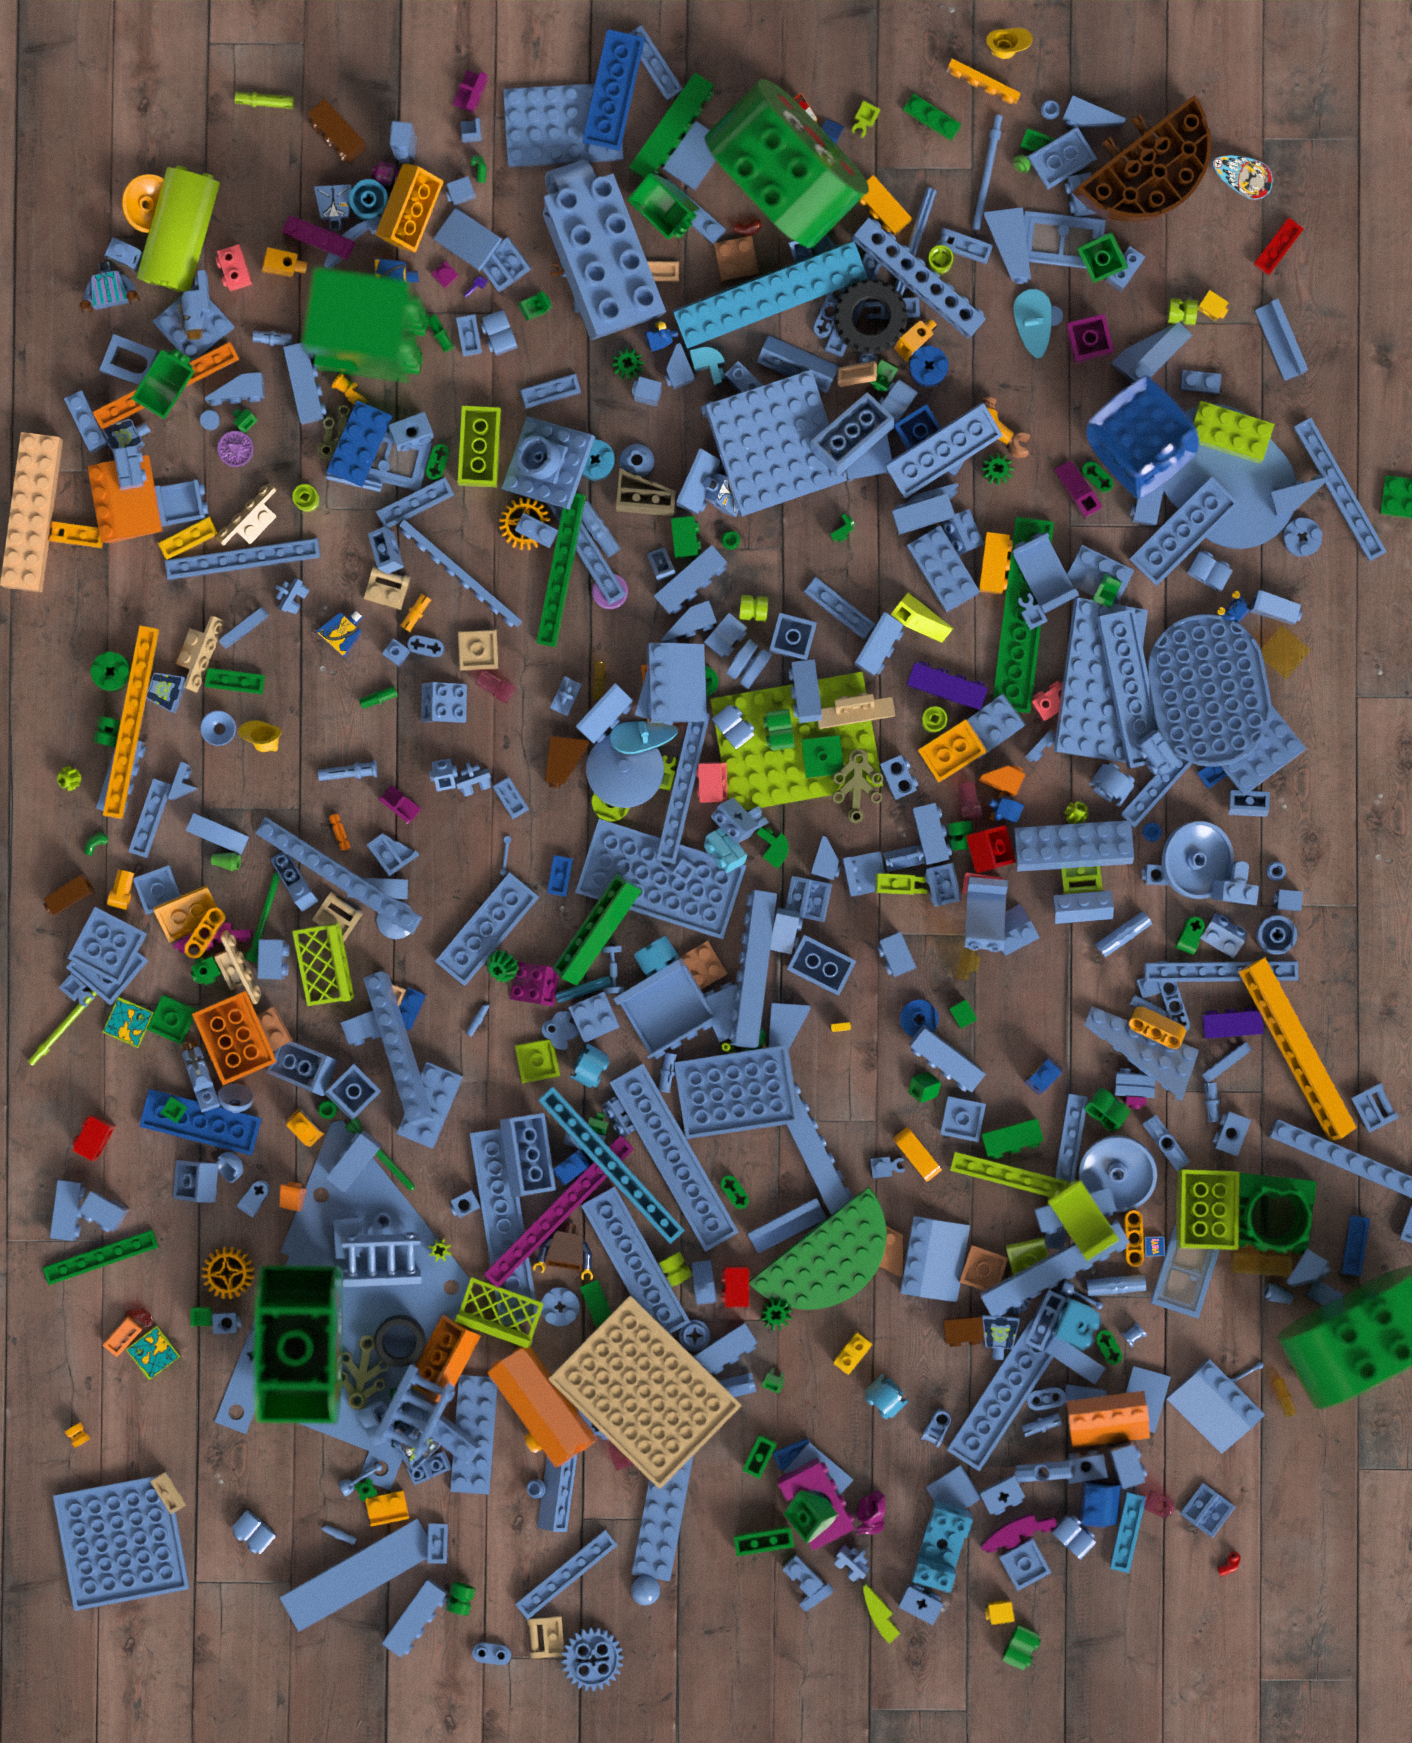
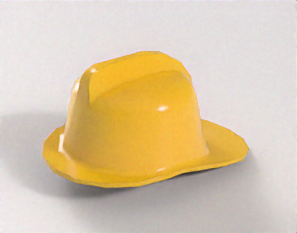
(1008, 41)
(261, 734)

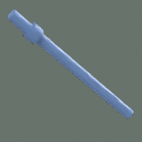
(994, 136)

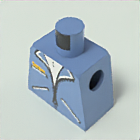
(333, 204)
(720, 494)

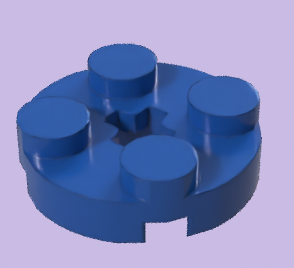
(910, 1012)

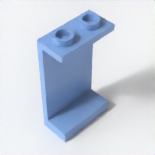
(1044, 573)
(985, 914)

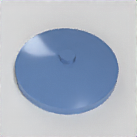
(621, 777)
(1195, 858)
(1123, 1167)

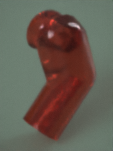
(750, 229)
(142, 1315)

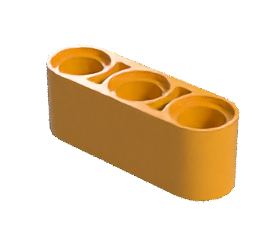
(196, 938)
(1157, 1027)
(917, 1154)
(1137, 1246)

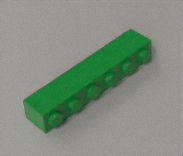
(672, 126)
(596, 929)

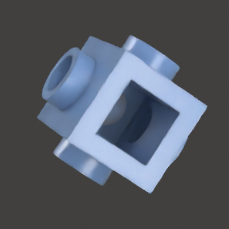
(443, 774)

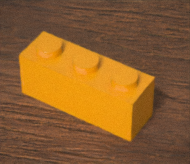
(885, 207)
(995, 563)

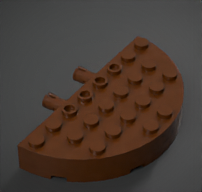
(1154, 170)

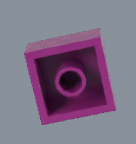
(1089, 338)

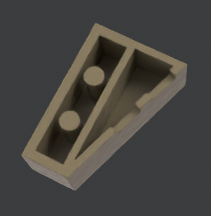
(643, 496)

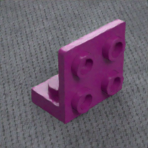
(534, 984)

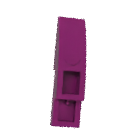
(240, 935)
(1008, 1533)

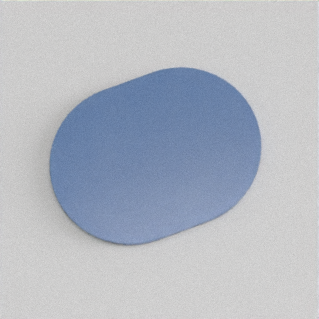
(1246, 481)
(1209, 690)

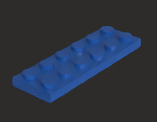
(613, 90)
(213, 1127)

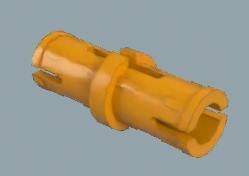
(415, 612)

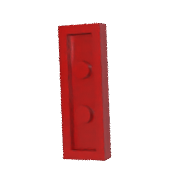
(1278, 246)

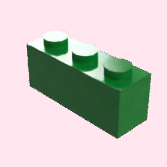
(1012, 1138)
(763, 1540)

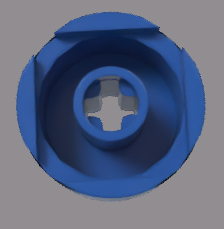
(928, 377)

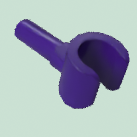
(479, 282)

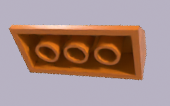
(445, 1355)

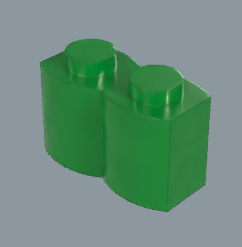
(779, 730)
(1107, 1110)
(1021, 1646)

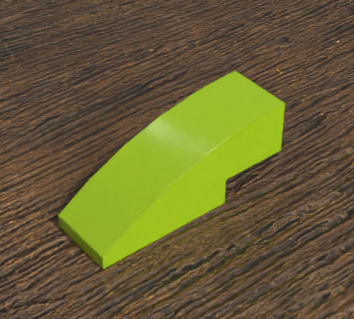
(880, 1614)

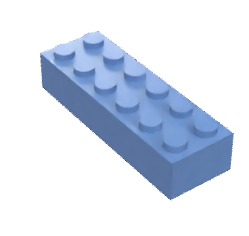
(1073, 845)

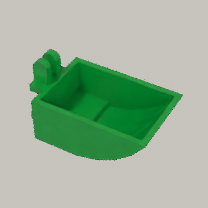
(664, 206)
(164, 382)

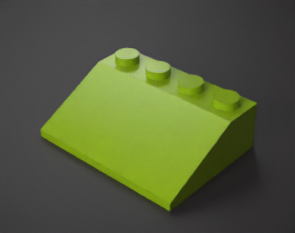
(1207, 1209)

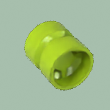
(940, 259)
(1182, 311)
(306, 497)
(753, 608)
(934, 719)
(675, 1269)

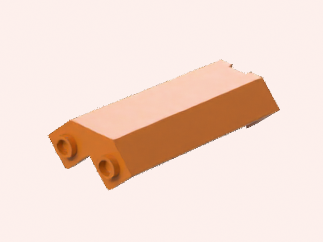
(541, 1405)

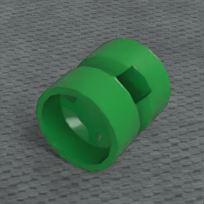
(106, 738)
(960, 828)
(460, 1598)

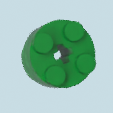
(100, 672)

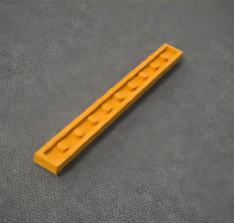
(131, 722)

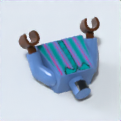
(108, 289)

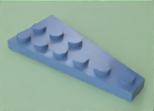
(1156, 1060)

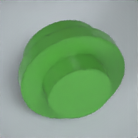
(1022, 163)

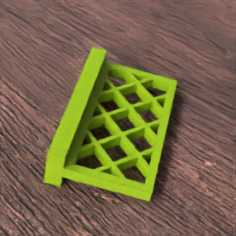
(340, 964)
(498, 1329)

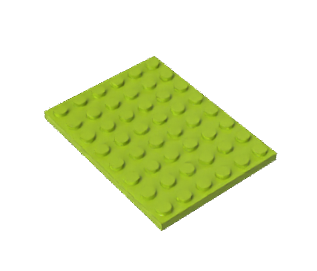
(778, 777)

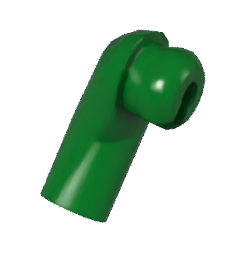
(481, 168)
(93, 841)

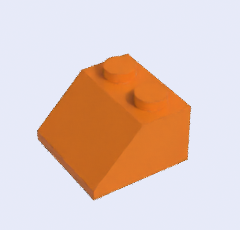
(1005, 779)

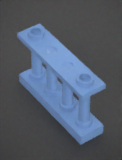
(390, 1276)
(403, 1396)

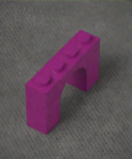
(814, 1477)

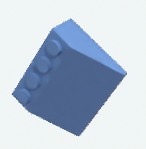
(676, 682)
(934, 1259)
(1215, 1406)

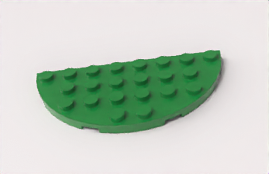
(830, 1260)

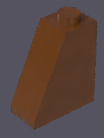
(563, 758)
(69, 895)

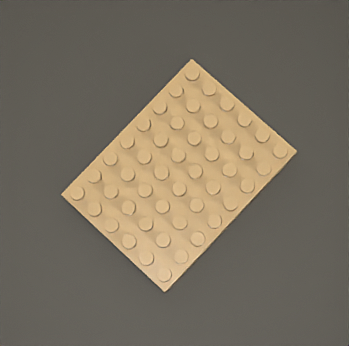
(645, 1392)

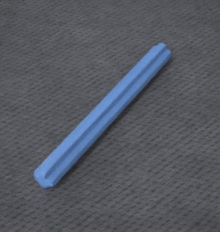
(918, 231)

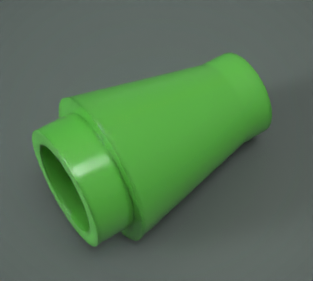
(228, 861)

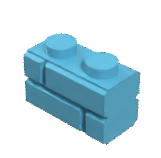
(726, 852)

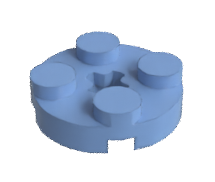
(1313, 536)
(567, 1298)

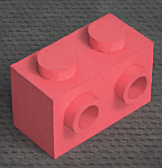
(234, 268)
(1049, 703)
(712, 782)

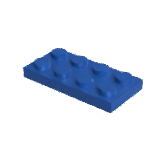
(359, 443)

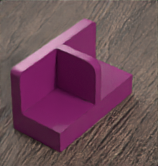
(470, 91)
(400, 804)

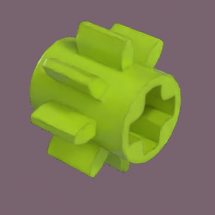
(68, 778)
(1076, 813)
(438, 1255)

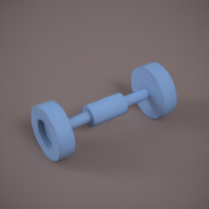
(613, 969)

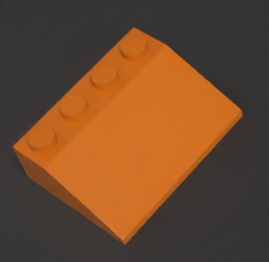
(123, 512)
(234, 1038)
(1108, 1419)

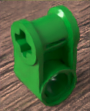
(1188, 938)

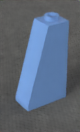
(1010, 237)

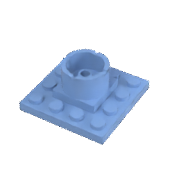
(548, 462)

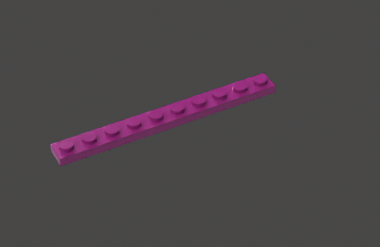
(553, 1217)

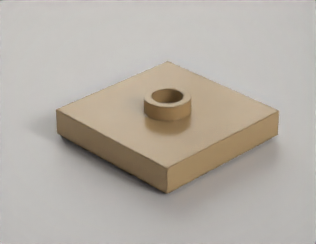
(478, 650)

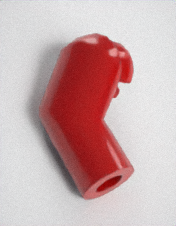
(1232, 1564)

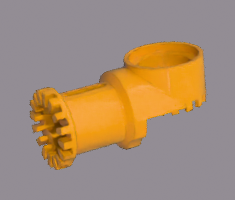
(348, 389)

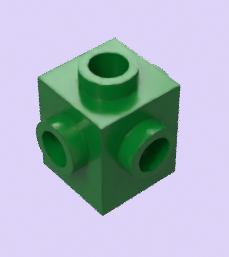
(212, 970)

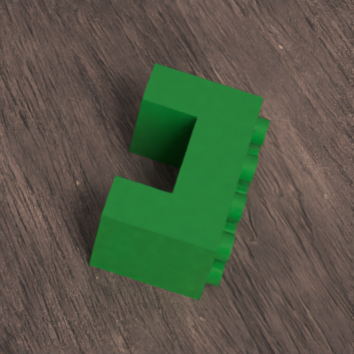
(364, 326)

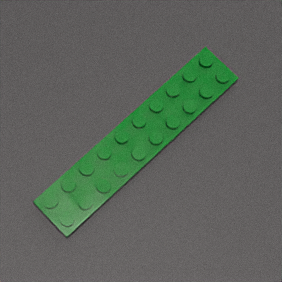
(1017, 643)

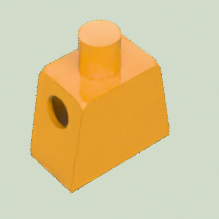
(274, 261)

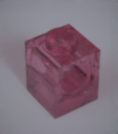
(619, 1463)
(1151, 1501)

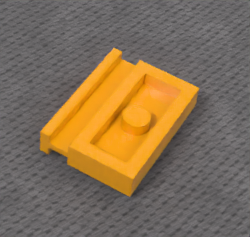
(387, 1508)

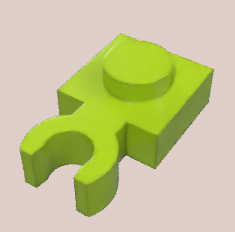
(866, 116)
(669, 775)

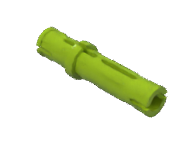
(264, 100)

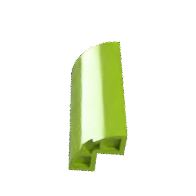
(178, 229)

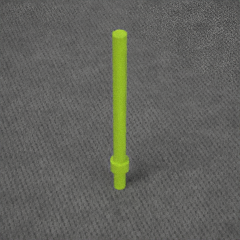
(43, 1048)

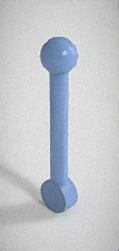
(507, 839)
(1259, 1365)

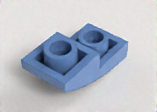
(430, 1467)

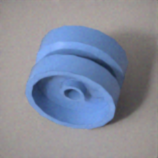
(748, 663)

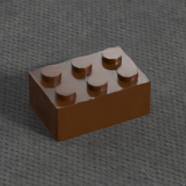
(336, 131)

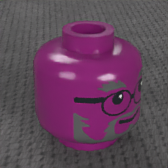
(385, 174)

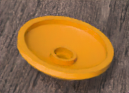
(141, 189)

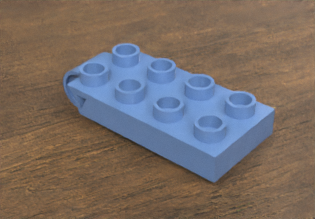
(599, 250)

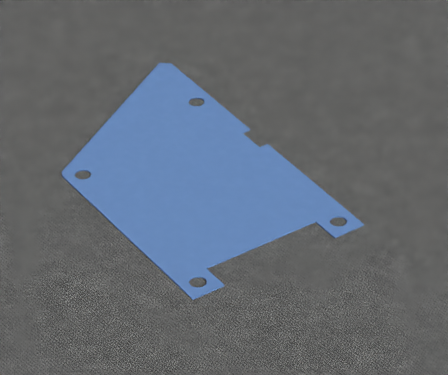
(364, 1307)

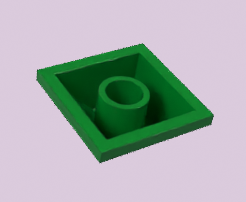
(1102, 257)
(810, 1515)

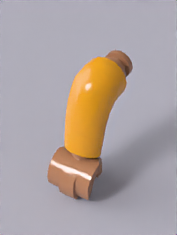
(1008, 437)

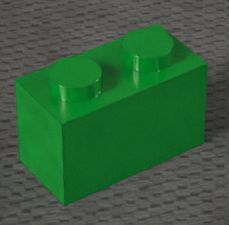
(684, 537)
(759, 1456)

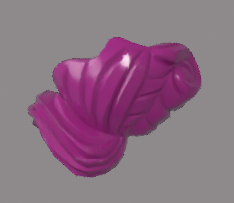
(871, 1513)

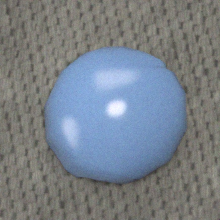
(230, 1166)
(645, 1590)

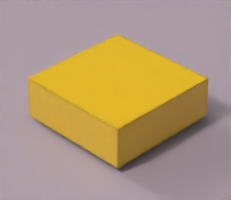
(840, 1027)

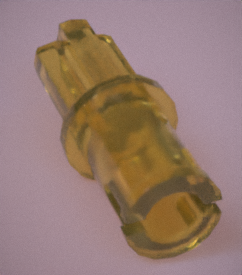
(598, 679)
(1284, 1397)

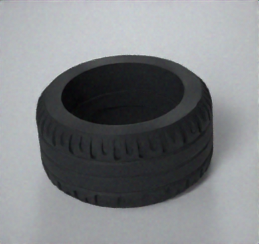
(399, 1361)

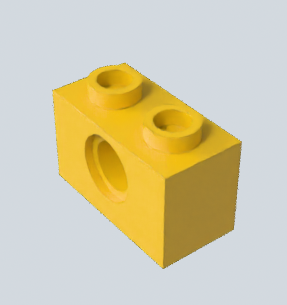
(852, 1352)

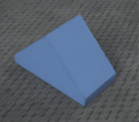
(661, 564)

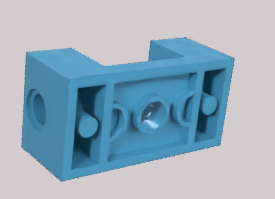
(1070, 1316)
(937, 1565)

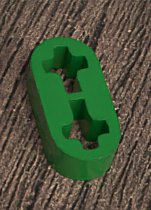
(442, 463)
(1094, 480)
(738, 1188)
(1104, 1349)

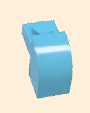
(708, 358)

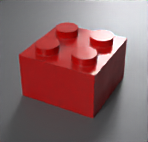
(991, 849)
(93, 1137)
(736, 1286)

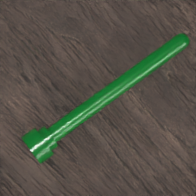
(252, 954)
(354, 1127)

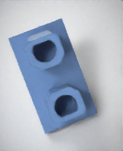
(287, 602)
(565, 696)
(471, 776)
(855, 1560)

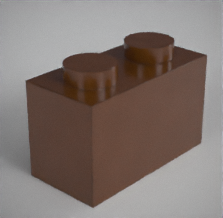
(963, 1330)

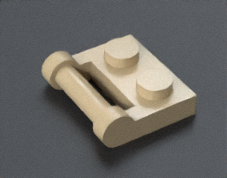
(386, 594)
(327, 916)
(552, 1636)

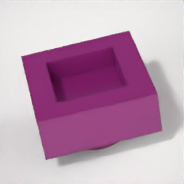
(445, 275)
(1135, 1102)

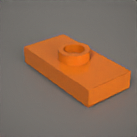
(122, 1336)

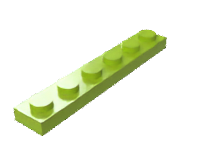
(1006, 1175)

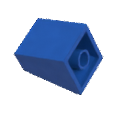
(1099, 1503)

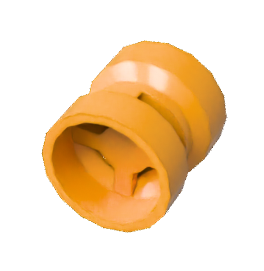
(80, 1438)

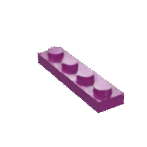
(318, 237)

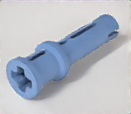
(357, 770)

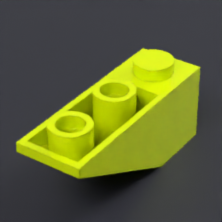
(921, 619)

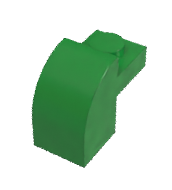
(779, 847)

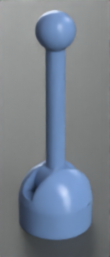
(1067, 1289)
(347, 1485)

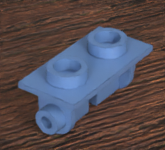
(904, 858)
(613, 1110)
(739, 1385)

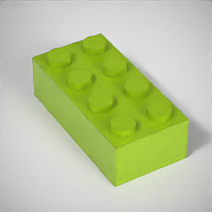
(1232, 432)
(479, 446)

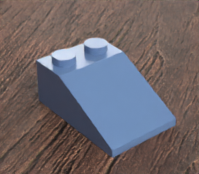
(303, 1067)

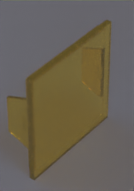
(1284, 652)
(968, 963)

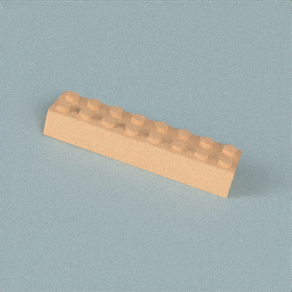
(31, 512)

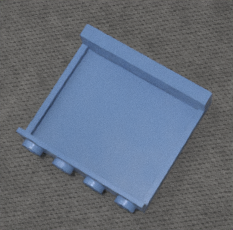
(667, 1008)

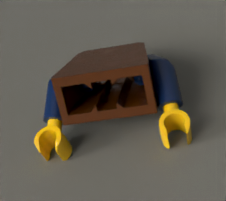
(566, 1251)

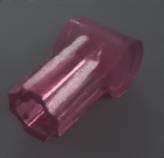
(499, 688)
(969, 807)

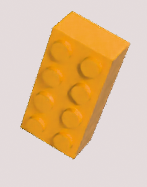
(409, 207)

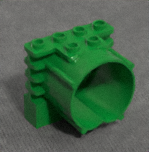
(1298, 1191)

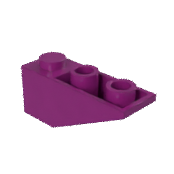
(1078, 489)

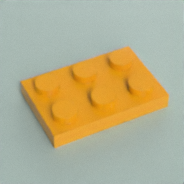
(952, 750)
(184, 913)

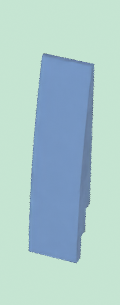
(356, 1575)

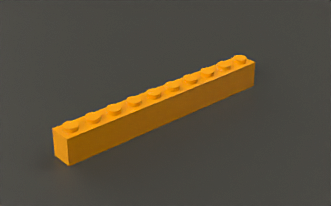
(1297, 1049)

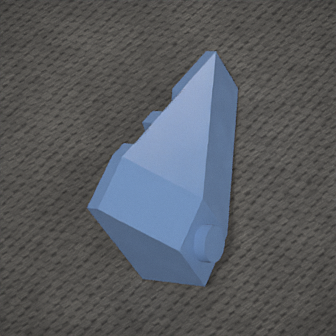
(1151, 353)

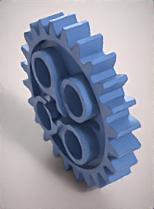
(592, 1676)

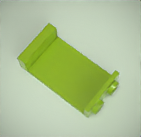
(1083, 1219)

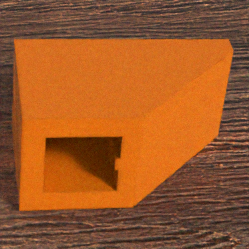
(292, 1196)

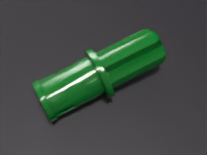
(440, 333)
(378, 697)

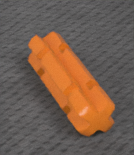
(339, 832)

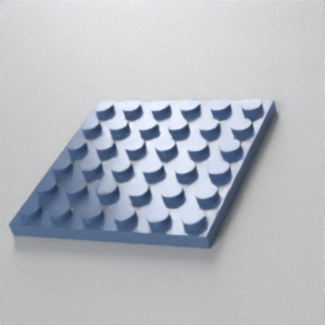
(768, 440)
(119, 1543)

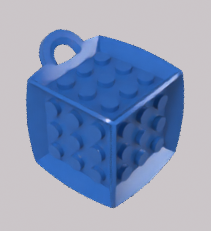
(1142, 437)

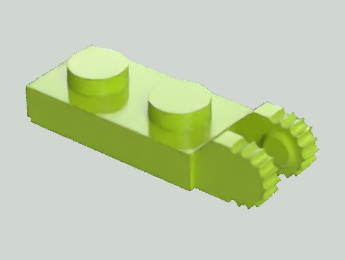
(898, 884)

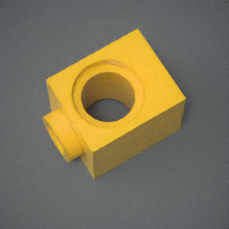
(1213, 306)
(999, 1612)

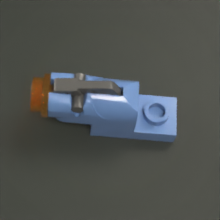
(193, 305)
(199, 1076)

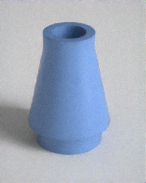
(1277, 1294)

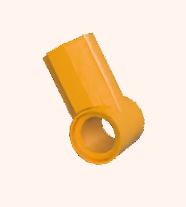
(120, 894)

